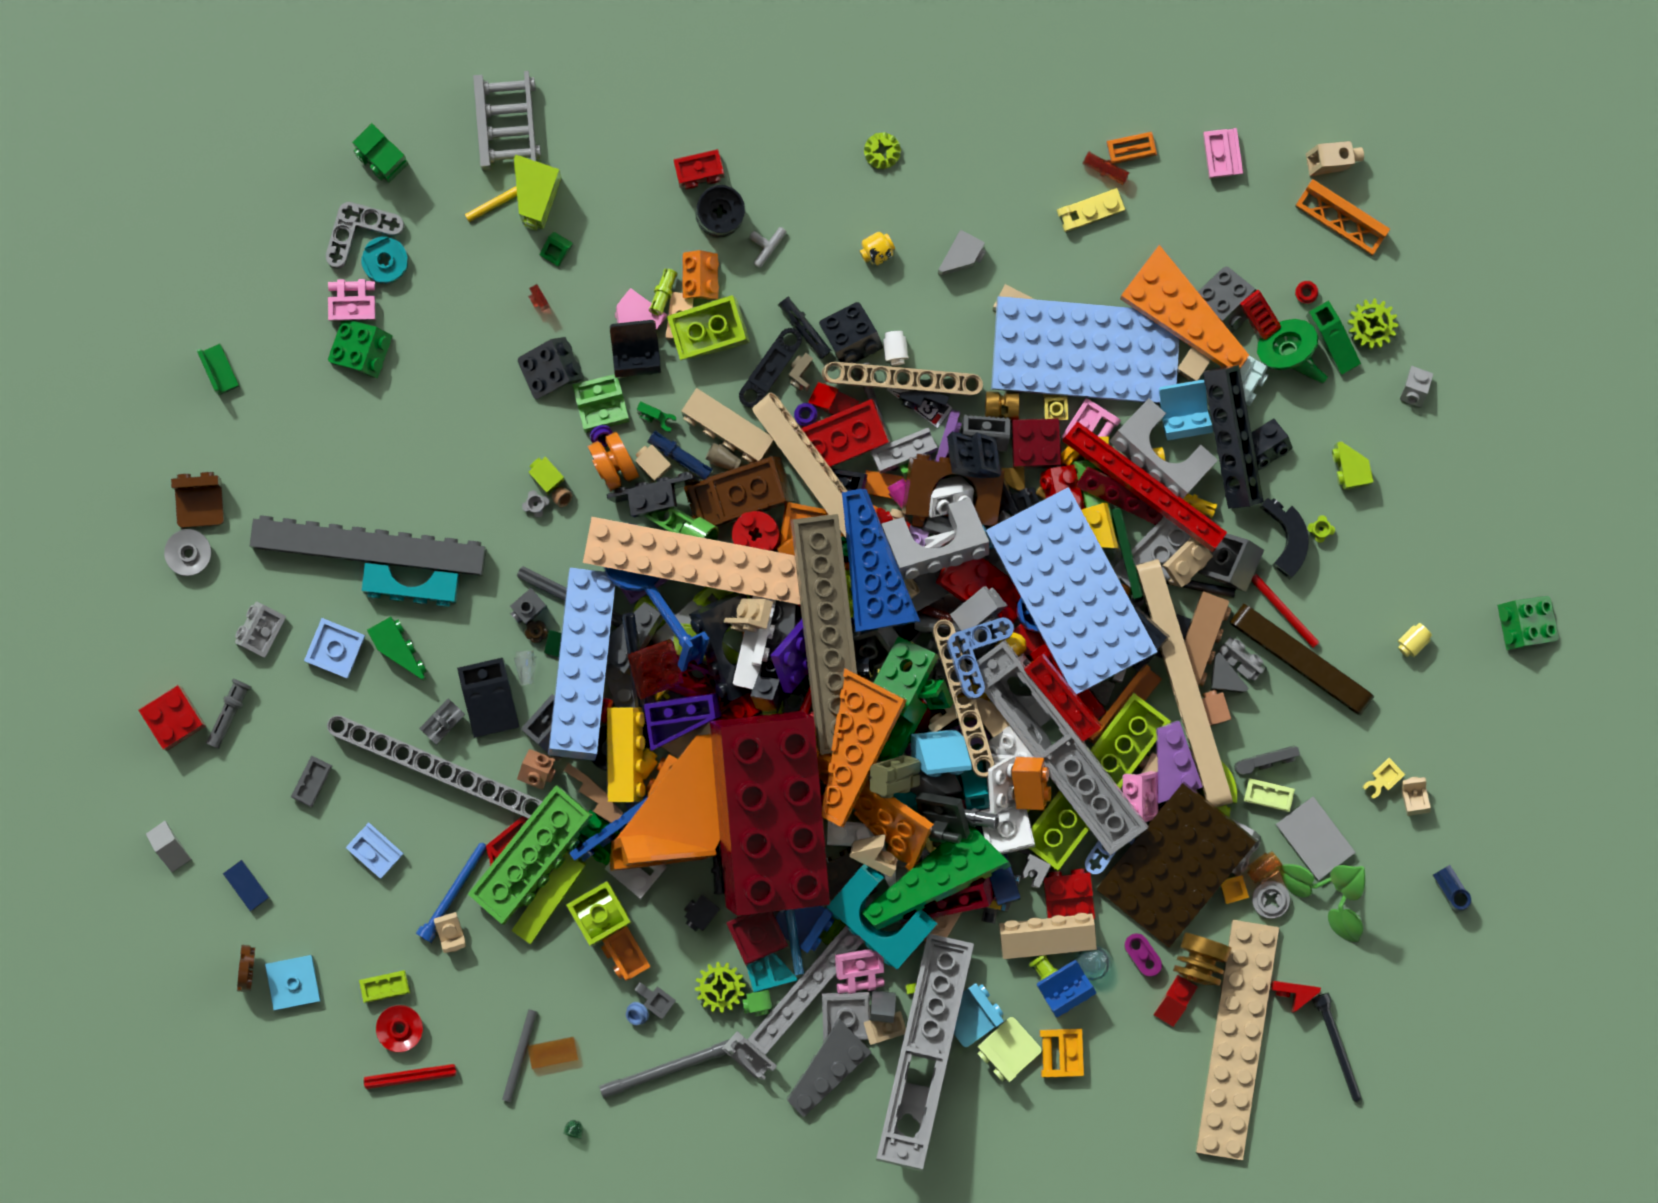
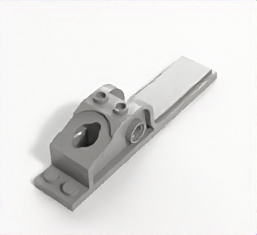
(1069, 759)
(929, 1037)

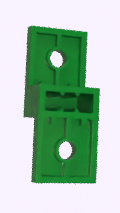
(908, 686)

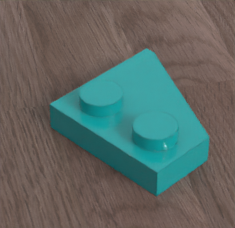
(769, 973)

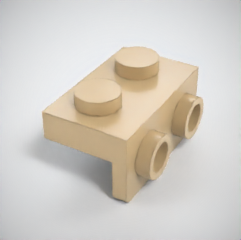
(1187, 562)

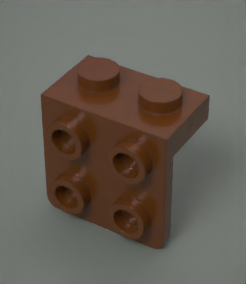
(198, 500)

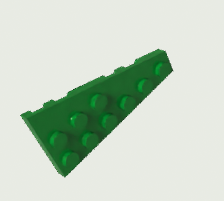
(937, 876)

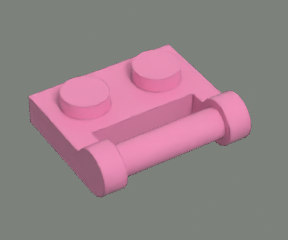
(1089, 416)

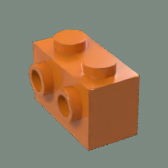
(1030, 783)

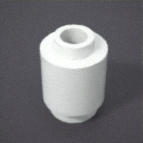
(895, 348)

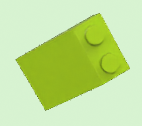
(708, 328)

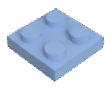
(334, 648)

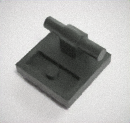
(946, 815)

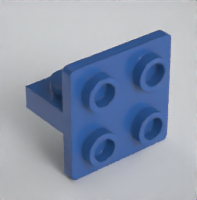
(1066, 988)

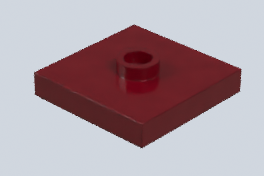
(756, 936)

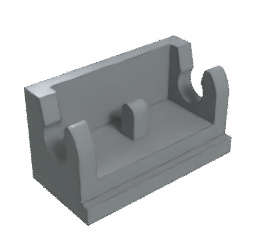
(978, 608)
(1037, 867)
(748, 1056)

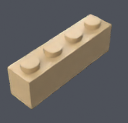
(727, 426)
(1047, 936)

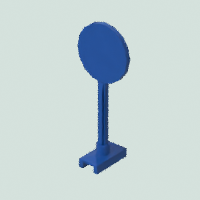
(692, 647)

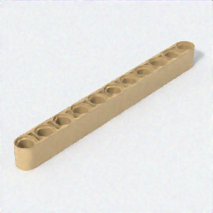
(807, 461)
(1184, 685)

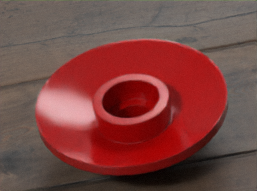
(387, 1032)

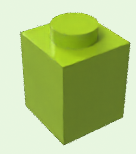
(545, 474)

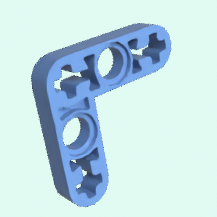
(971, 644)

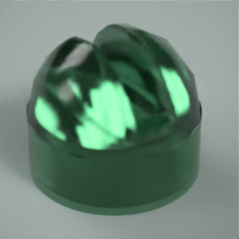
(573, 1129)

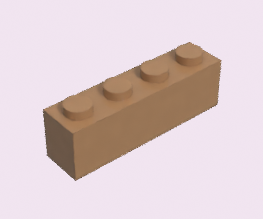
(1205, 631)

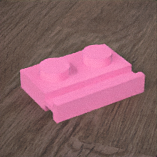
(1222, 153)

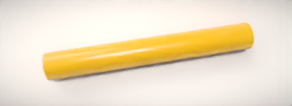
(490, 205)

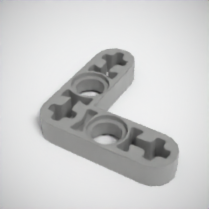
(351, 225)

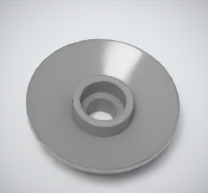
(177, 546)

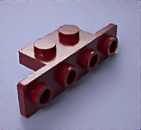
(1110, 490)

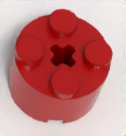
(754, 522)

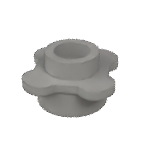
(534, 497)

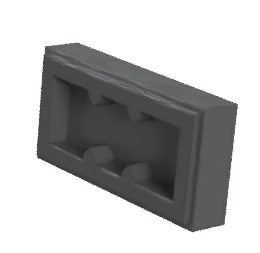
(311, 781)

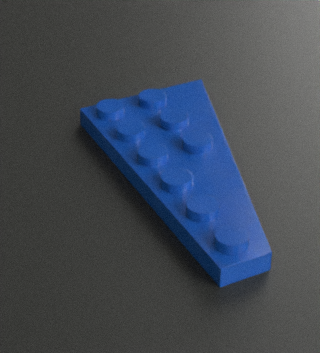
(876, 582)

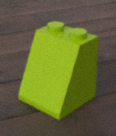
(535, 190)

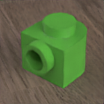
(757, 1002)

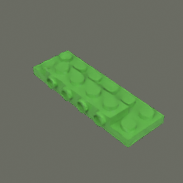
(531, 855)

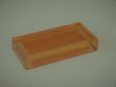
(552, 1052)

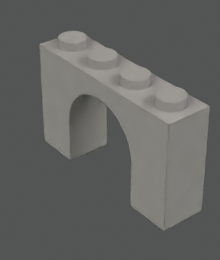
(1134, 443)
(917, 560)

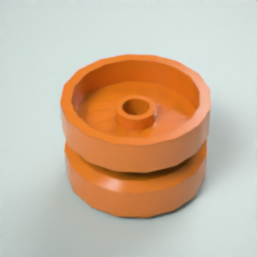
(611, 462)

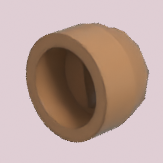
(562, 496)

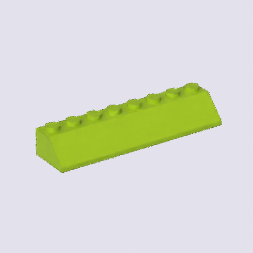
(1119, 753)

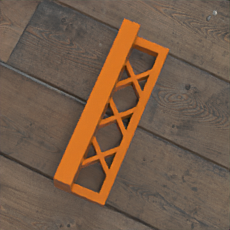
(1346, 209)
(1142, 685)

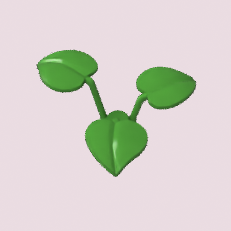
(1346, 880)

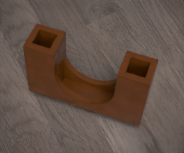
(925, 473)

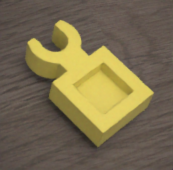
(1386, 776)

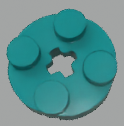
(388, 247)

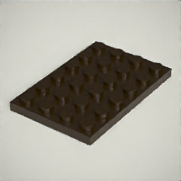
(1176, 864)

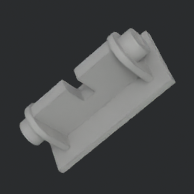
(1250, 662)

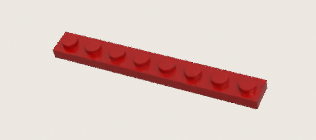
(1144, 486)

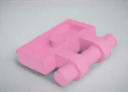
(351, 307)
(859, 964)

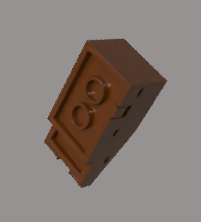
(740, 490)

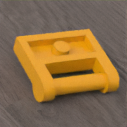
(1069, 1052)

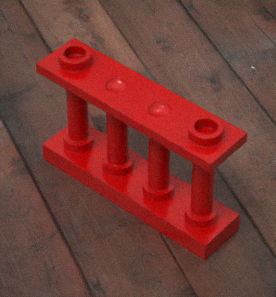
(1078, 710)

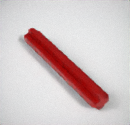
(410, 1076)

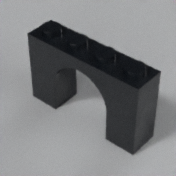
(711, 620)

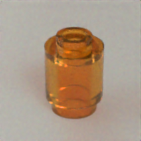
(1264, 867)

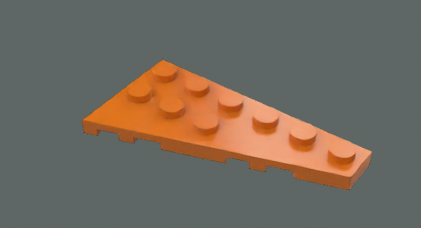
(902, 826)

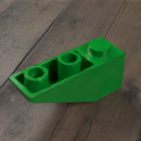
(1333, 337)
(391, 643)

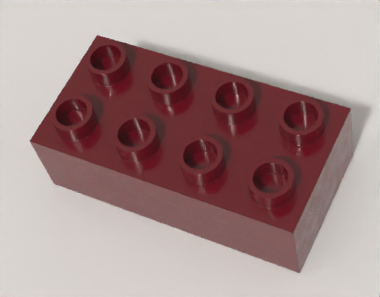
(769, 813)

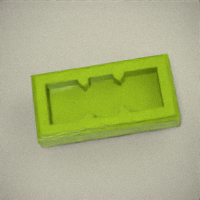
(384, 986)

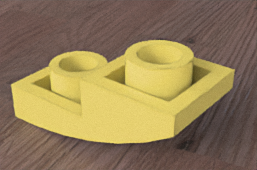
(1055, 406)

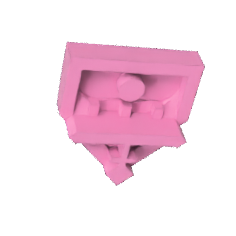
(636, 308)

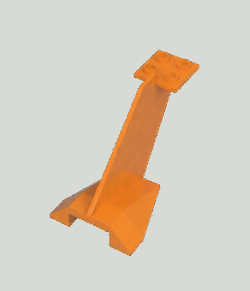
(677, 817)

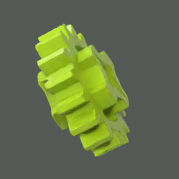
(1380, 328)
(703, 988)

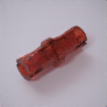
(1106, 168)

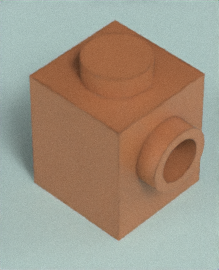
(1216, 707)

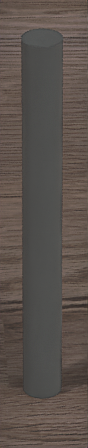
(519, 1055)

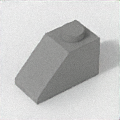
(962, 254)

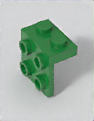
(360, 347)
(1528, 622)

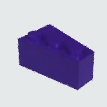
(679, 716)

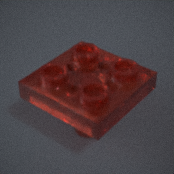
(653, 662)

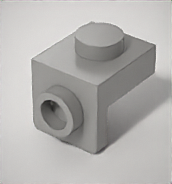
(1416, 386)

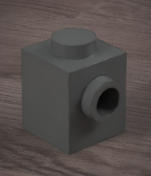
(527, 607)

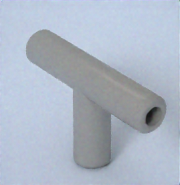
(768, 246)

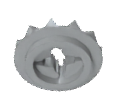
(1282, 899)

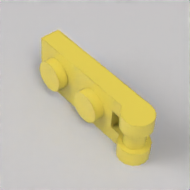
(1091, 210)

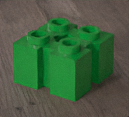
(378, 151)

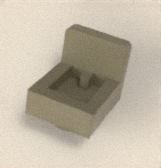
(799, 366)

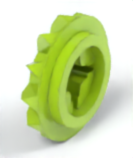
(877, 160)

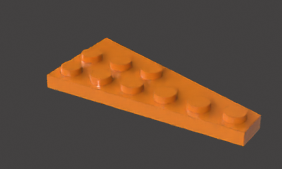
(1174, 304)
(860, 734)

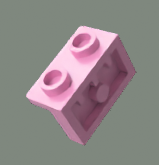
(1142, 793)

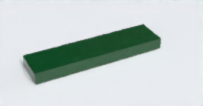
(1127, 555)

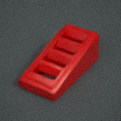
(1260, 316)

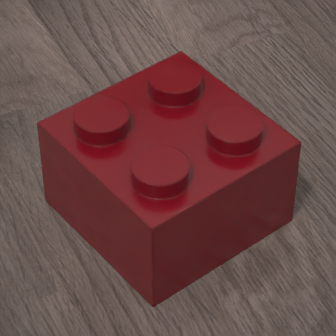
(1036, 443)

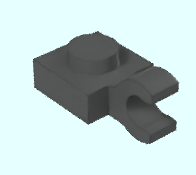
(657, 1000)

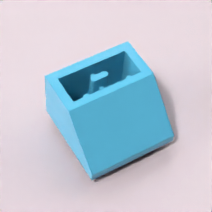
(940, 752)

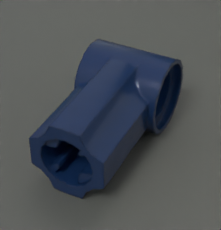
(1450, 886)

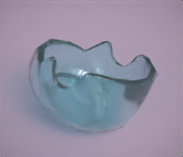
(1095, 963)

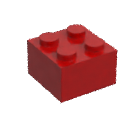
(172, 718)

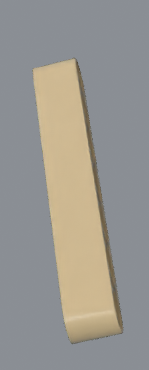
(913, 375)
(963, 710)

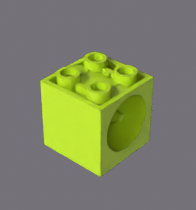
(599, 913)

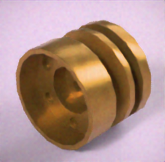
(1202, 959)

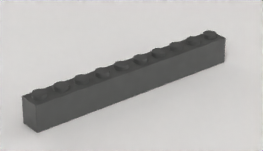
(367, 546)

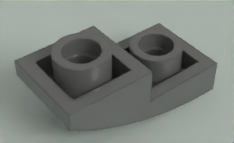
(883, 1006)

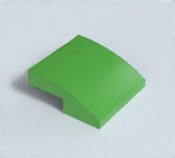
(600, 402)

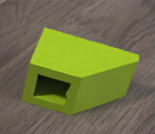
(1353, 467)

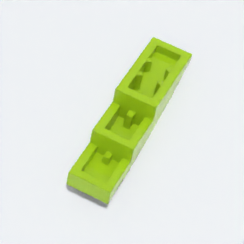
(548, 898)

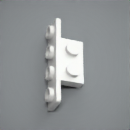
(753, 653)

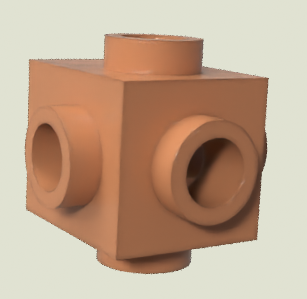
(536, 769)

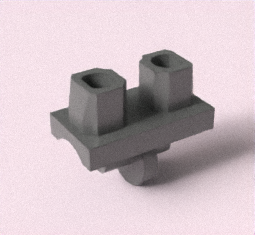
(442, 721)

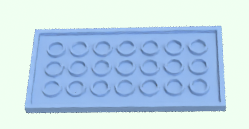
(1081, 351)
(1071, 591)

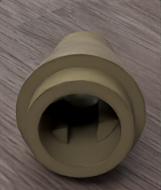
(722, 457)

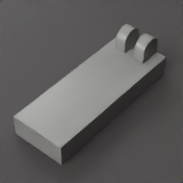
(899, 451)

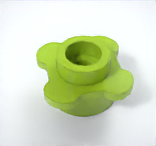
(1327, 529)

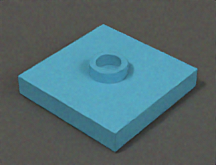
(292, 982)

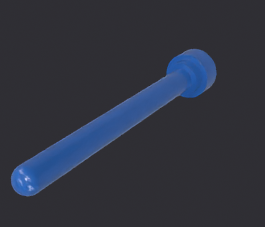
(428, 930)

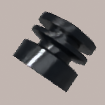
(731, 204)

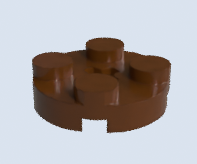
(245, 974)

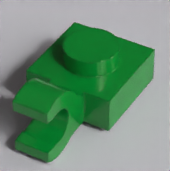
(651, 413)

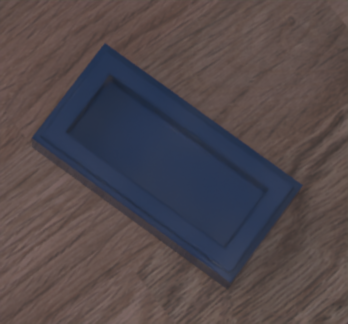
(246, 885)

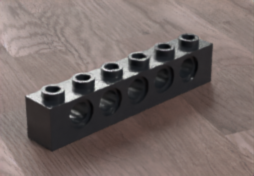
(1233, 436)

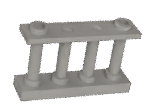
(485, 111)

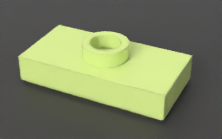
(1269, 795)

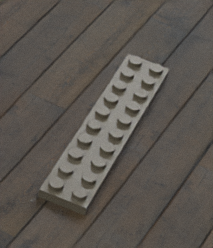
(824, 617)

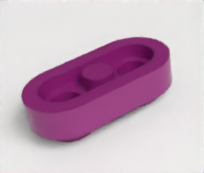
(1143, 954)

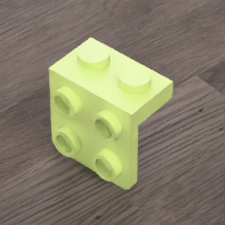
(1009, 1049)

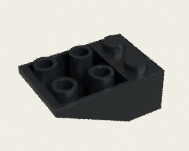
(488, 697)

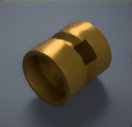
(994, 401)

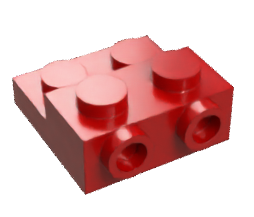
(1068, 893)

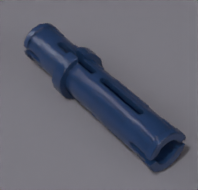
(679, 455)

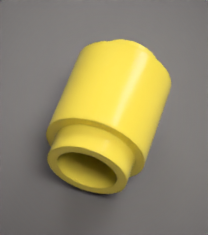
(1414, 640)

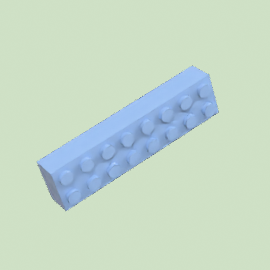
(582, 665)

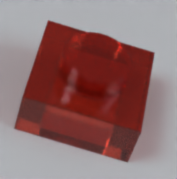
(537, 298)

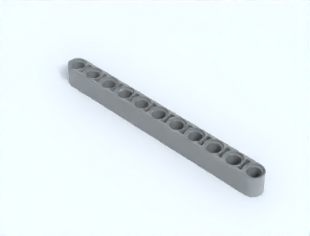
(433, 771)

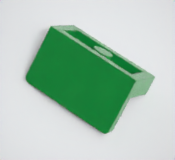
(218, 369)

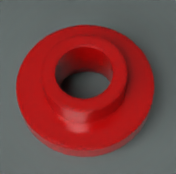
(1306, 285)

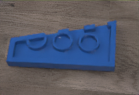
(605, 836)

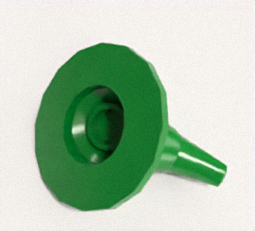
(1292, 349)

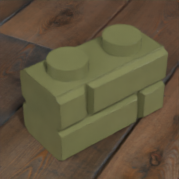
(895, 776)

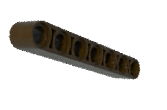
(1301, 659)

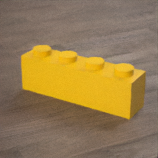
(625, 754)

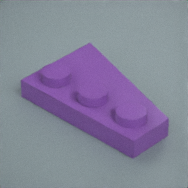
(952, 425)
(1174, 761)

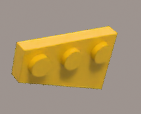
(1101, 524)

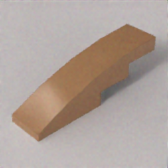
(605, 809)

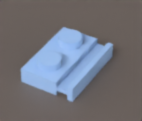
(374, 850)

